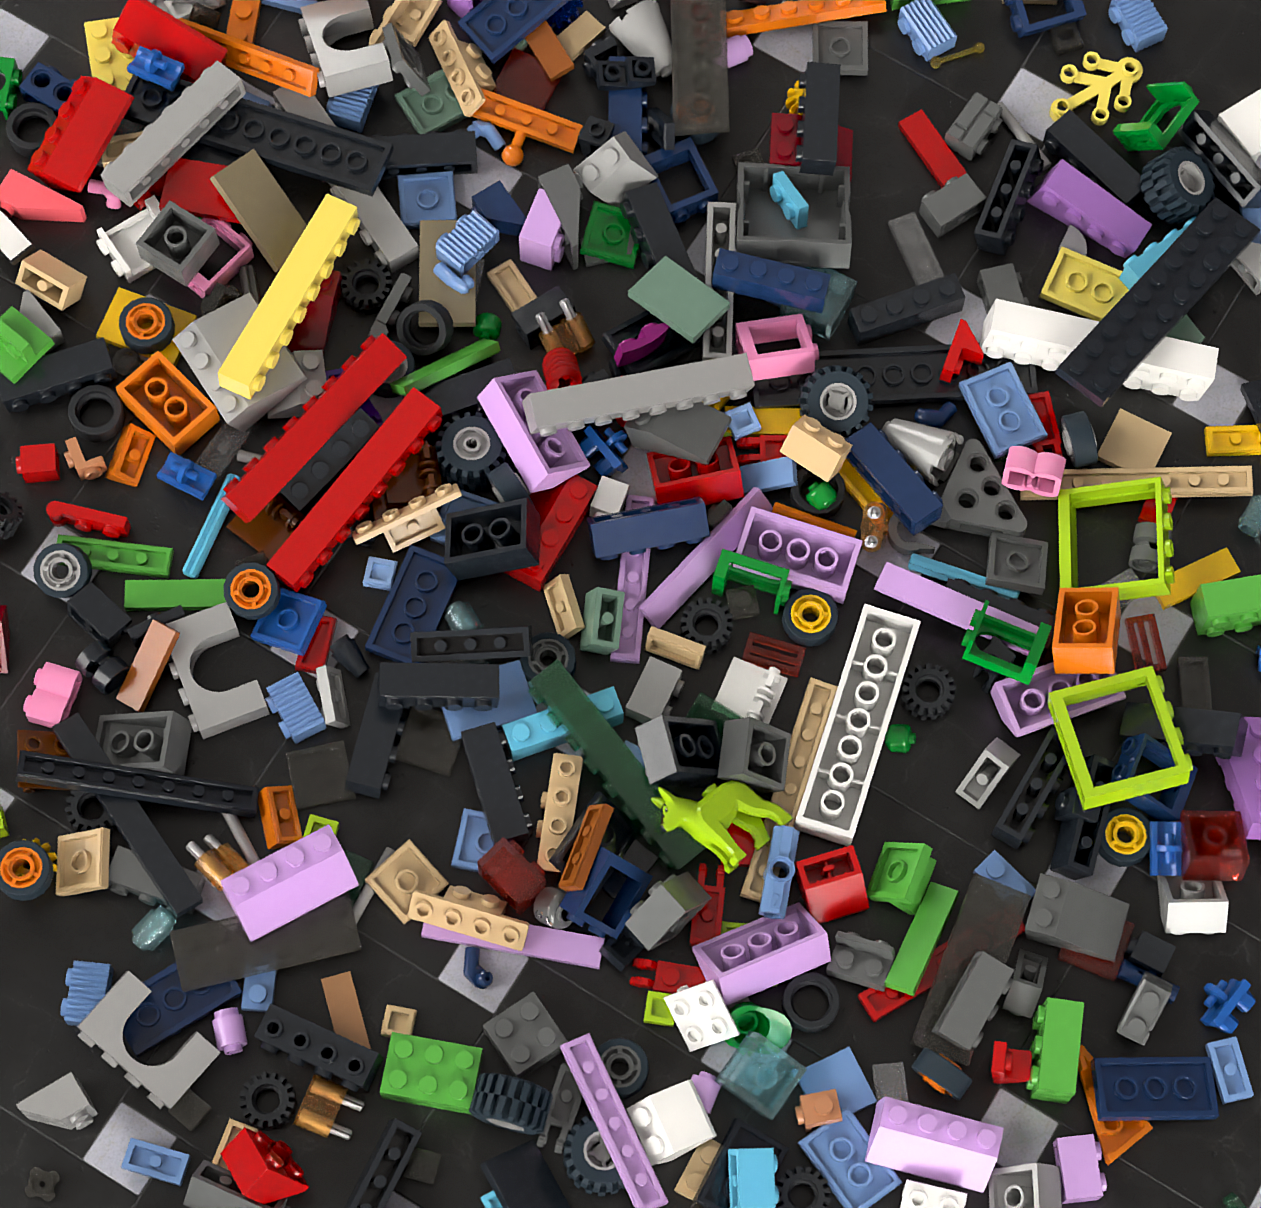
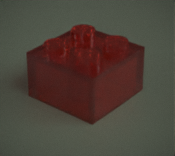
(1213, 846)
(512, 874)

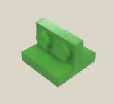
(20, 344)
(902, 875)

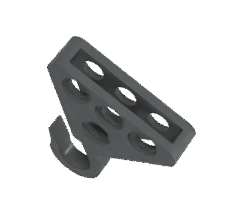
(969, 486)

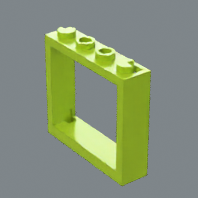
(1109, 494)
(1131, 787)

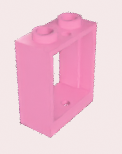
(240, 243)
(781, 362)

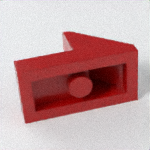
(962, 348)
(1010, 1064)

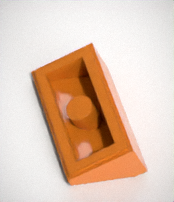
(130, 455)
(279, 816)

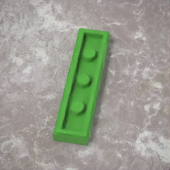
(446, 366)
(123, 556)
(167, 594)
(922, 938)

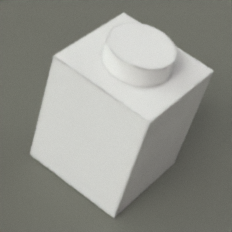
(609, 497)

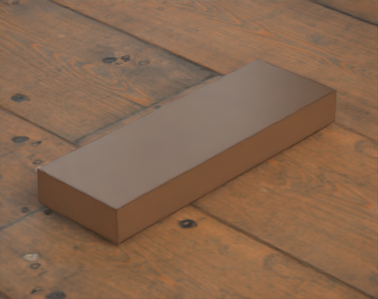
(345, 1008)

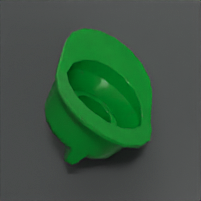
(762, 1020)

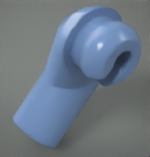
(488, 131)
(447, 276)

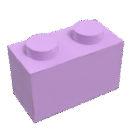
(1079, 1168)

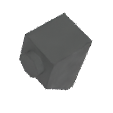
(1027, 983)

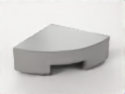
(1074, 241)

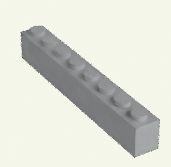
(378, 220)
(638, 393)

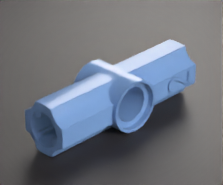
(776, 889)

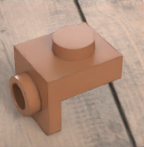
(86, 469)
(818, 1109)

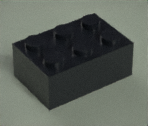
(492, 539)
(680, 751)

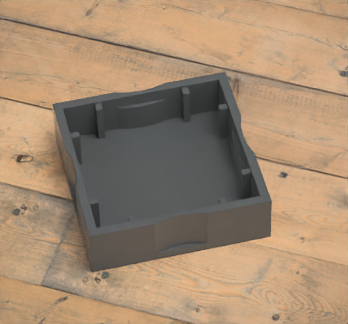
(769, 235)

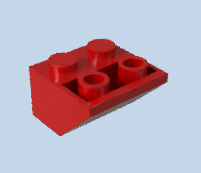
(832, 884)
(263, 1167)

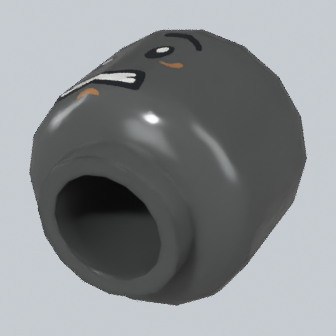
(548, 910)

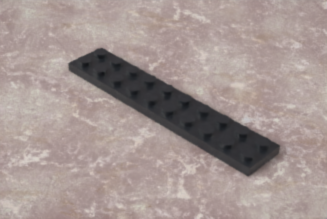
(278, 138)
(1157, 302)
(894, 375)

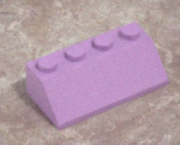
(539, 460)
(811, 553)
(1026, 706)
(289, 883)
(763, 953)
(933, 1144)

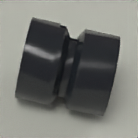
(99, 663)

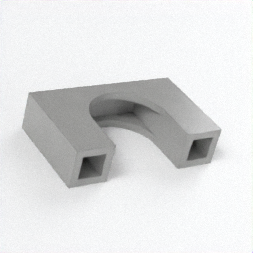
(343, 70)
(212, 710)
(105, 1029)

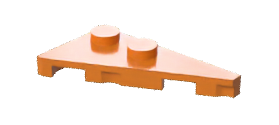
(1113, 1136)

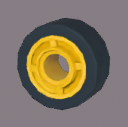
(806, 632)
(1138, 829)

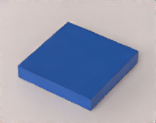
(290, 623)

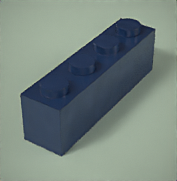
(626, 112)
(771, 280)
(893, 479)
(648, 527)

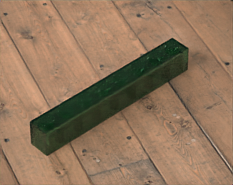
(611, 760)

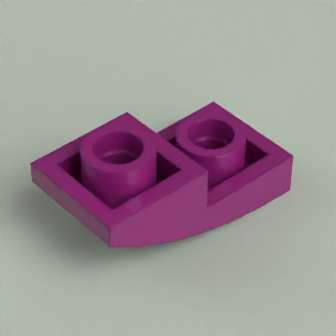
(634, 349)

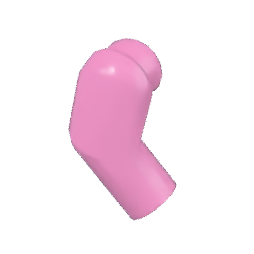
(98, 187)

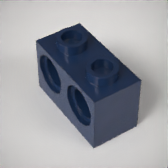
(51, 95)

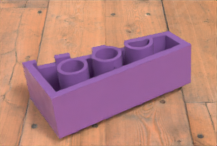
(1090, 209)
(1244, 779)

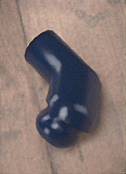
(935, 418)
(473, 971)

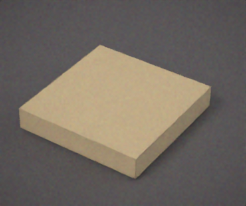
(1133, 442)
(83, 862)
(401, 875)

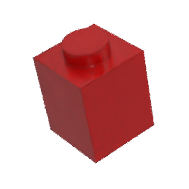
(39, 463)

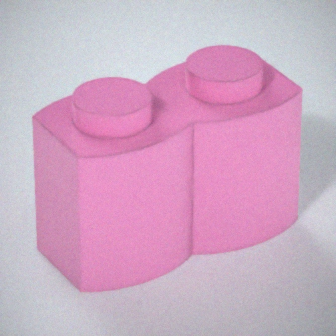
(1033, 471)
(53, 695)

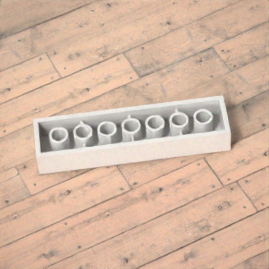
(1048, 337)
(856, 725)

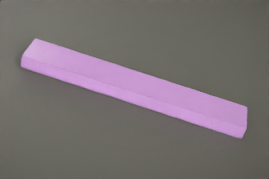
(700, 562)
(632, 581)
(941, 601)
(540, 943)
(613, 1123)

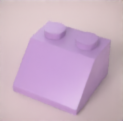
(541, 234)

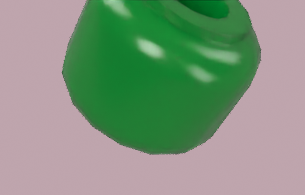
(487, 326)
(821, 495)
(899, 738)

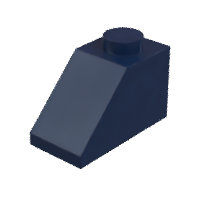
(499, 209)

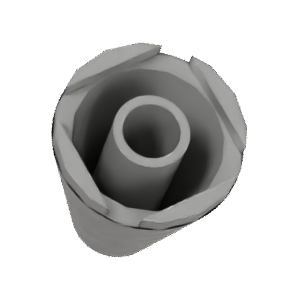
(645, 35)
(925, 448)

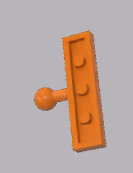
(526, 123)

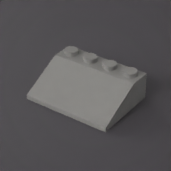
(207, 345)

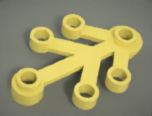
(1099, 86)

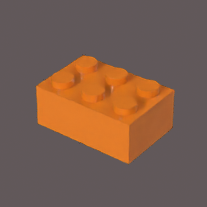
(168, 403)
(1086, 630)

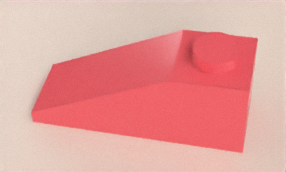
(34, 201)

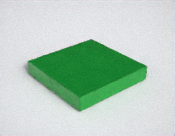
(608, 236)

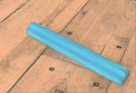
(208, 533)
(944, 571)

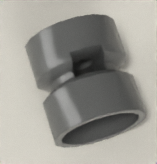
(1144, 553)

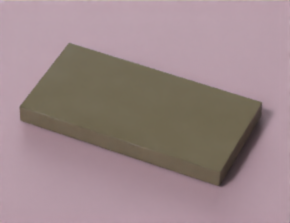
(261, 207)
(460, 306)

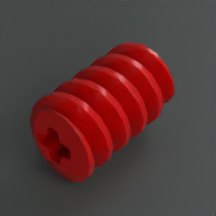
(561, 368)

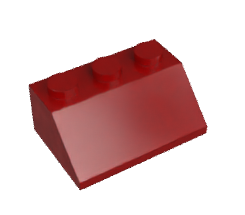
(685, 479)

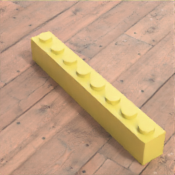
(288, 297)

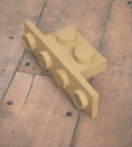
(409, 17)
(462, 67)
(411, 522)
(558, 805)
(470, 915)

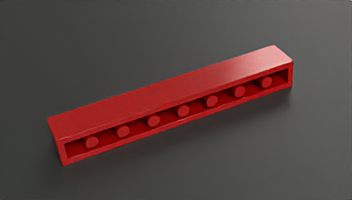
(313, 428)
(355, 489)

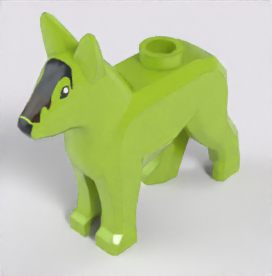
(712, 816)

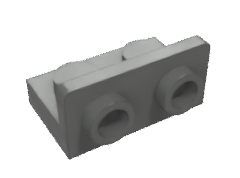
(861, 960)

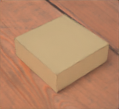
(398, 1020)

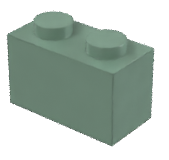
(602, 621)

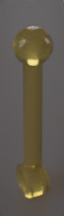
(936, 61)

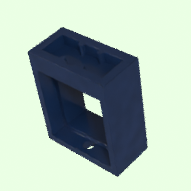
(1020, 23)
(684, 152)
(1171, 799)
(619, 912)

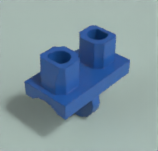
(157, 68)
(611, 461)
(187, 476)
(1165, 848)
(1222, 1001)

